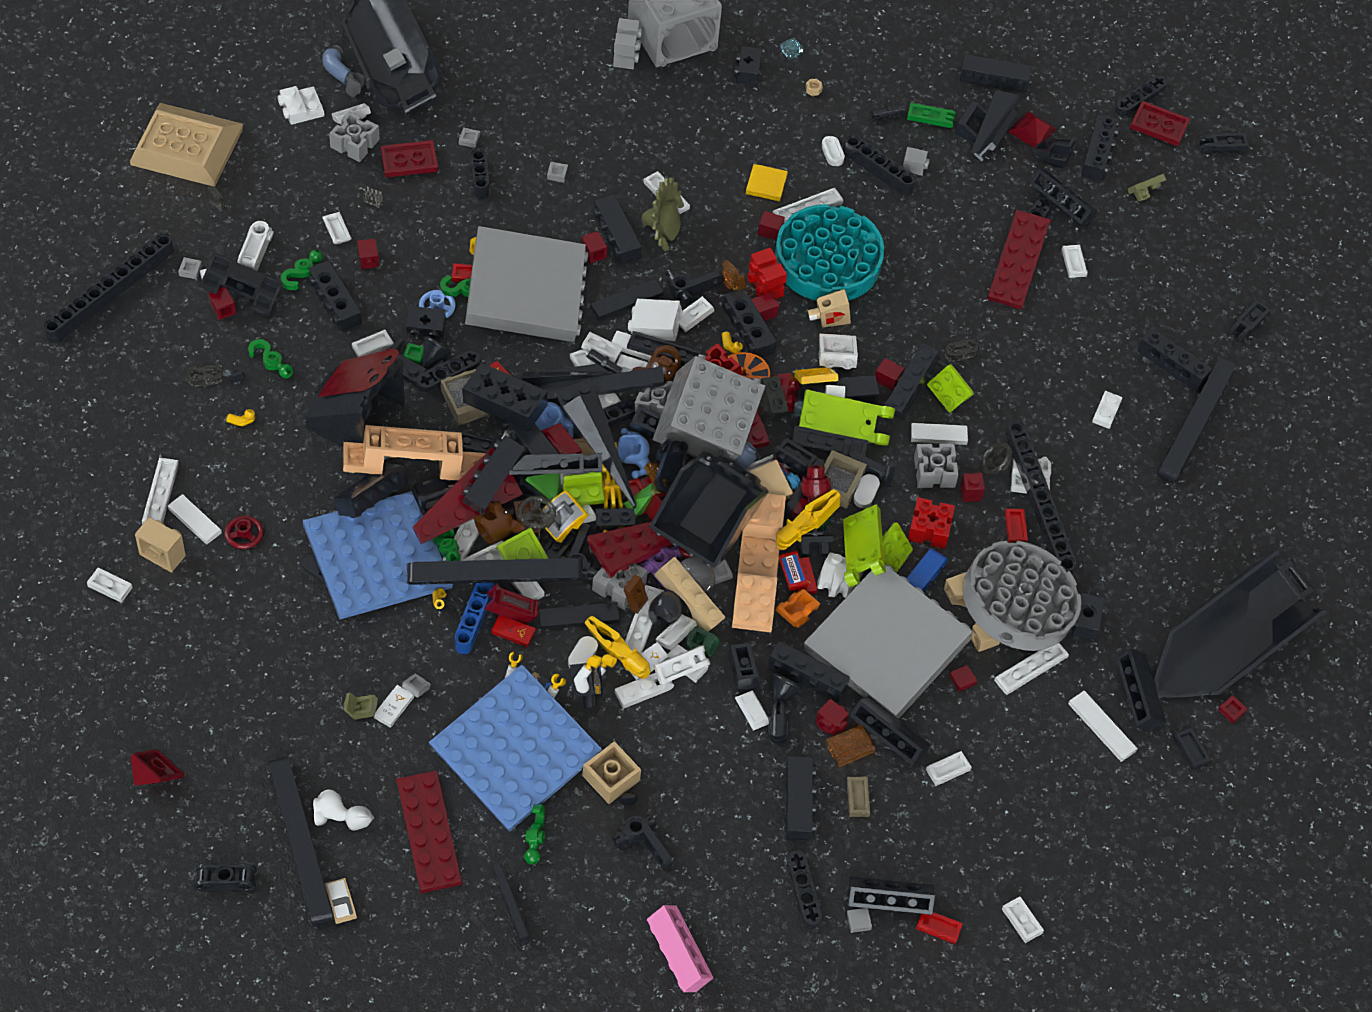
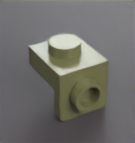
(360, 706)

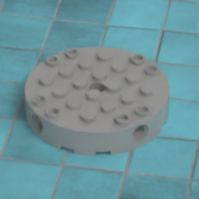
(1021, 595)

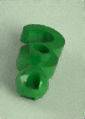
(301, 270)
(462, 287)
(271, 359)
(447, 546)
(535, 835)

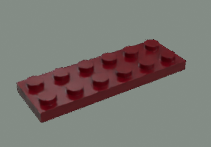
(1018, 259)
(428, 832)

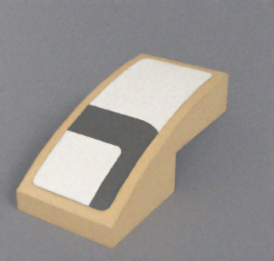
(340, 900)

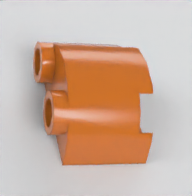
(798, 608)

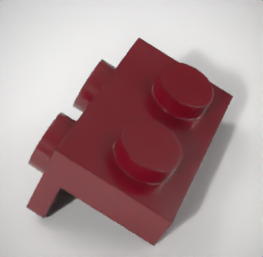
(789, 386)

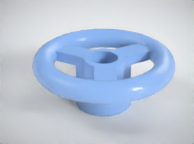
(437, 301)

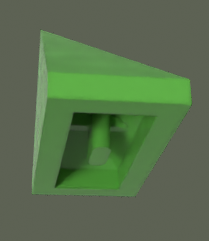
(547, 484)
(642, 499)

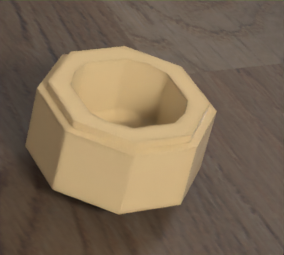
(814, 87)

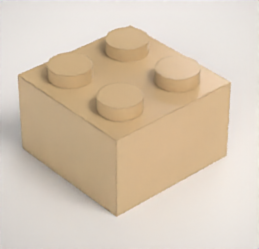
(160, 544)
(611, 772)

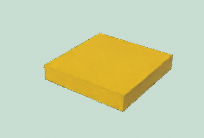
(766, 182)
(815, 375)

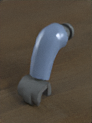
(333, 64)

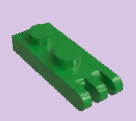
(931, 115)

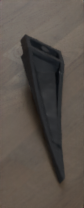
(586, 413)

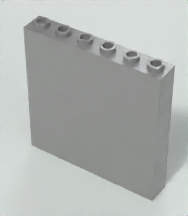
(526, 284)
(888, 640)

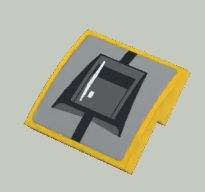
(568, 516)

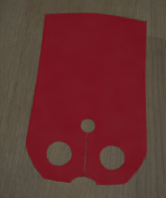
(353, 373)

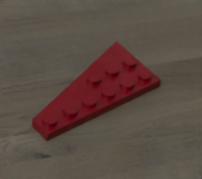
(452, 512)
(626, 546)

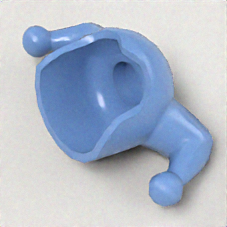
(553, 415)
(633, 450)

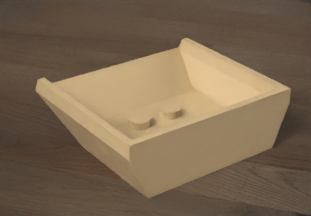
(187, 144)

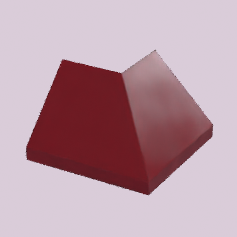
(1032, 129)
(153, 767)

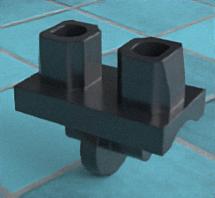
(811, 540)

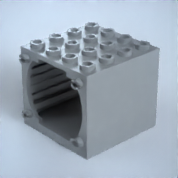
(676, 27)
(709, 409)

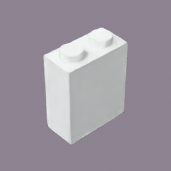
(656, 318)

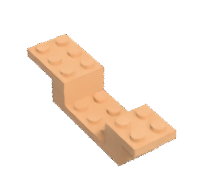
(409, 443)
(758, 567)

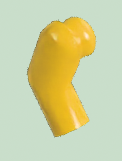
(729, 345)
(241, 420)
(437, 598)

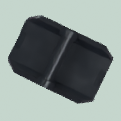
(430, 492)

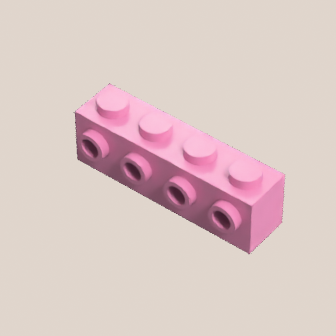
(679, 948)

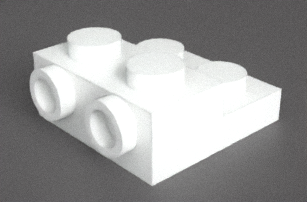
(300, 104)
(837, 351)

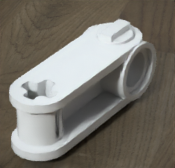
(255, 245)

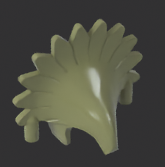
(664, 215)

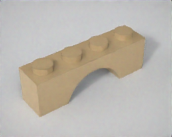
(677, 579)
(954, 591)

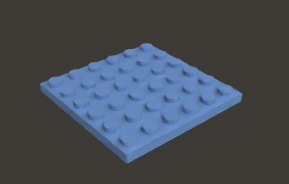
(368, 555)
(515, 747)

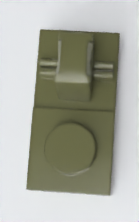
(1141, 189)

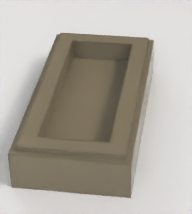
(858, 797)

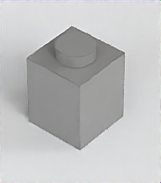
(916, 161)

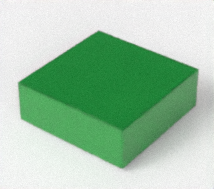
(414, 353)

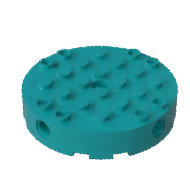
(829, 252)

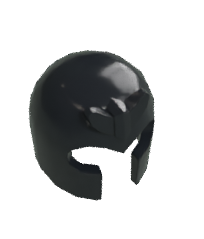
(667, 606)

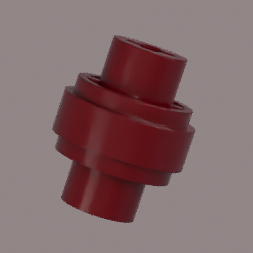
(815, 483)

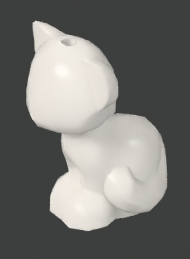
(330, 806)

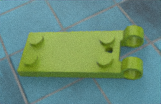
(843, 416)
(863, 544)

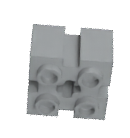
(627, 43)
(354, 136)
(654, 398)
(936, 465)
(614, 586)

